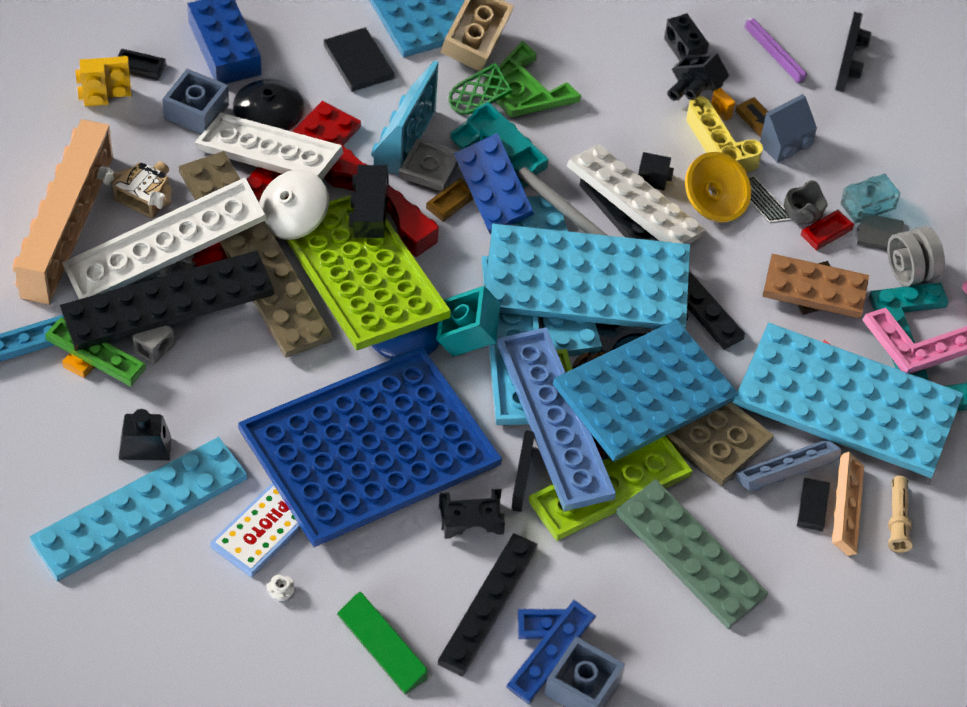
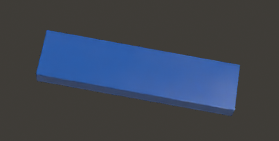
(546, 655)

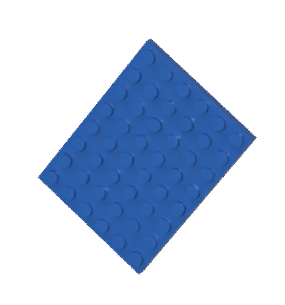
(368, 445)

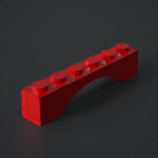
(413, 226)

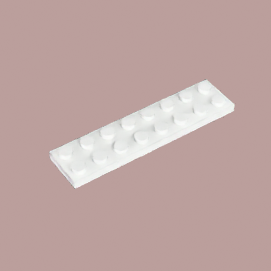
(165, 240)

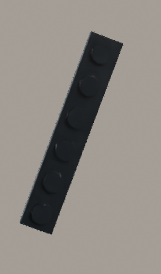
(487, 604)

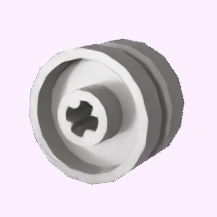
(916, 256)

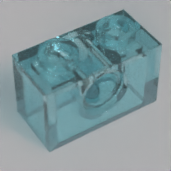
(870, 197)

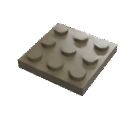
(721, 441)

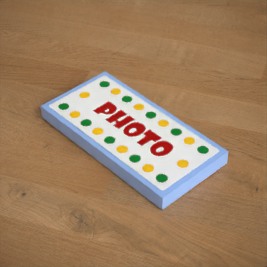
(257, 532)

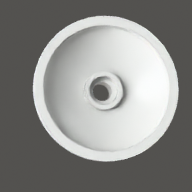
(301, 210)

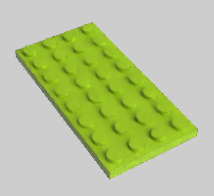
(367, 282)

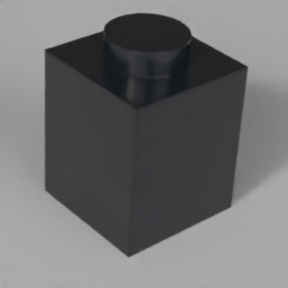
(656, 170)

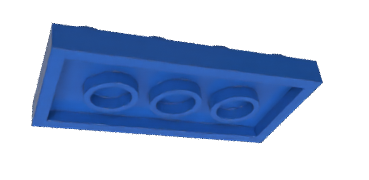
(493, 182)

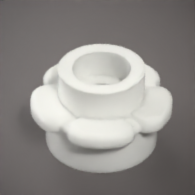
(284, 593)

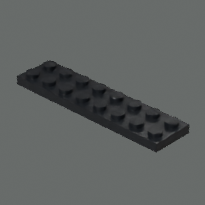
(166, 300)

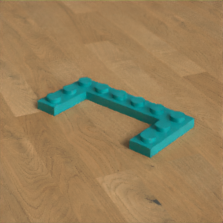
(913, 299)

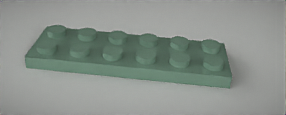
(692, 553)

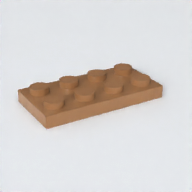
(816, 286)

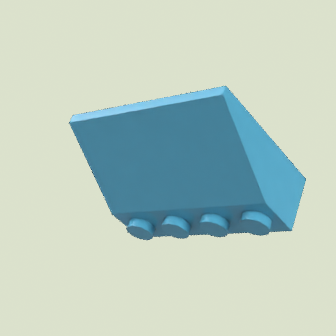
(408, 121)

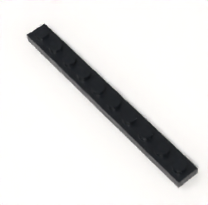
(700, 301)

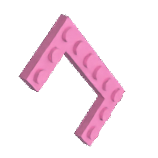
(916, 356)

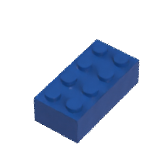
(224, 40)

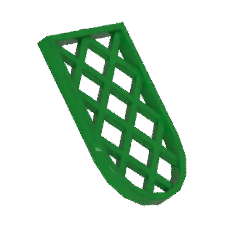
(501, 78)

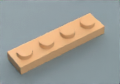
(848, 504)

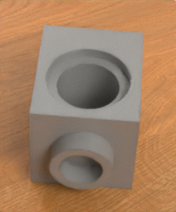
(153, 343)

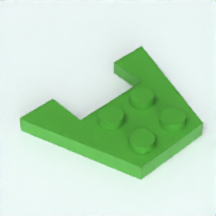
(527, 92)

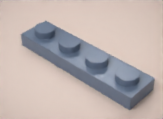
(788, 465)

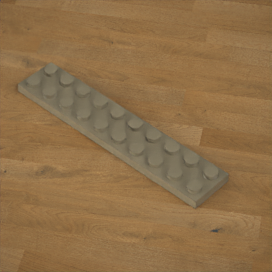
(290, 310)

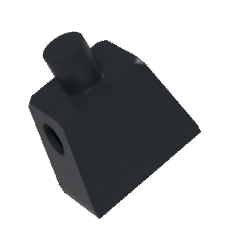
(144, 437)

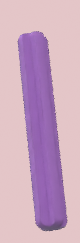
(775, 50)

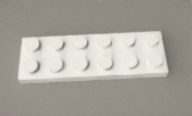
(268, 146)
(635, 196)

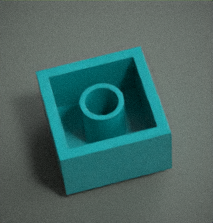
(471, 322)

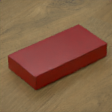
(827, 229)

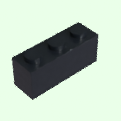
(369, 201)

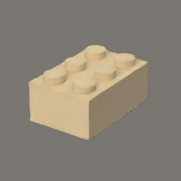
(476, 31)

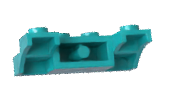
(488, 121)

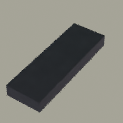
(523, 471)

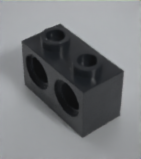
(685, 37)

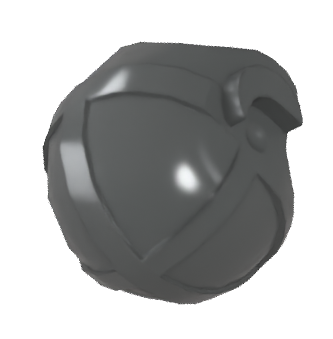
(805, 203)

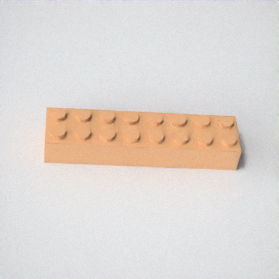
(63, 212)

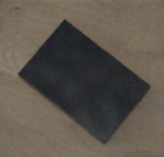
(358, 59)

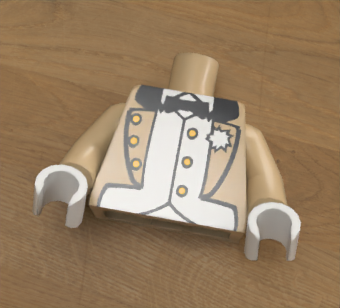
(140, 187)

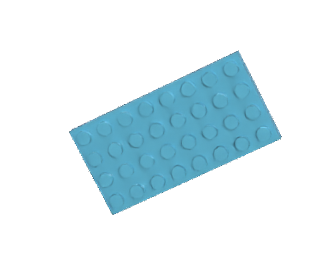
(588, 276)
(849, 399)

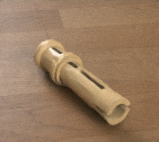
(900, 524)

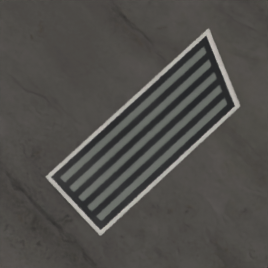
(765, 202)

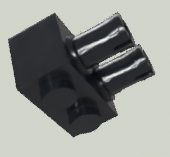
(697, 74)

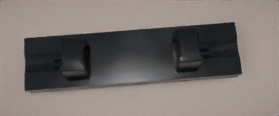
(850, 67)

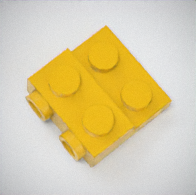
(103, 79)

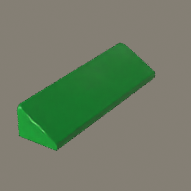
(383, 643)

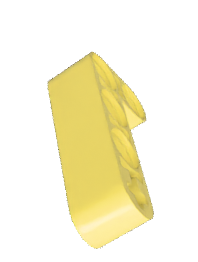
(716, 138)

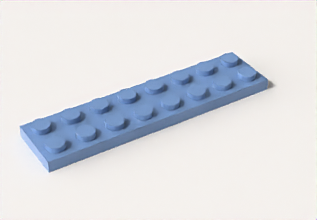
(558, 431)

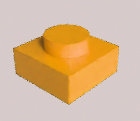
(723, 104)
(77, 365)

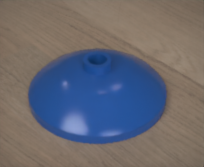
(410, 341)

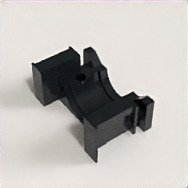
(464, 514)

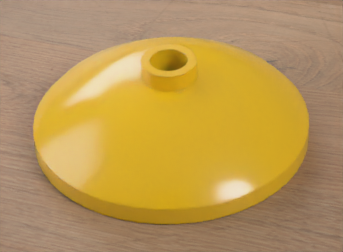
(725, 180)

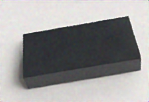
(144, 64)
(813, 504)

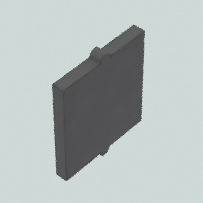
(876, 231)

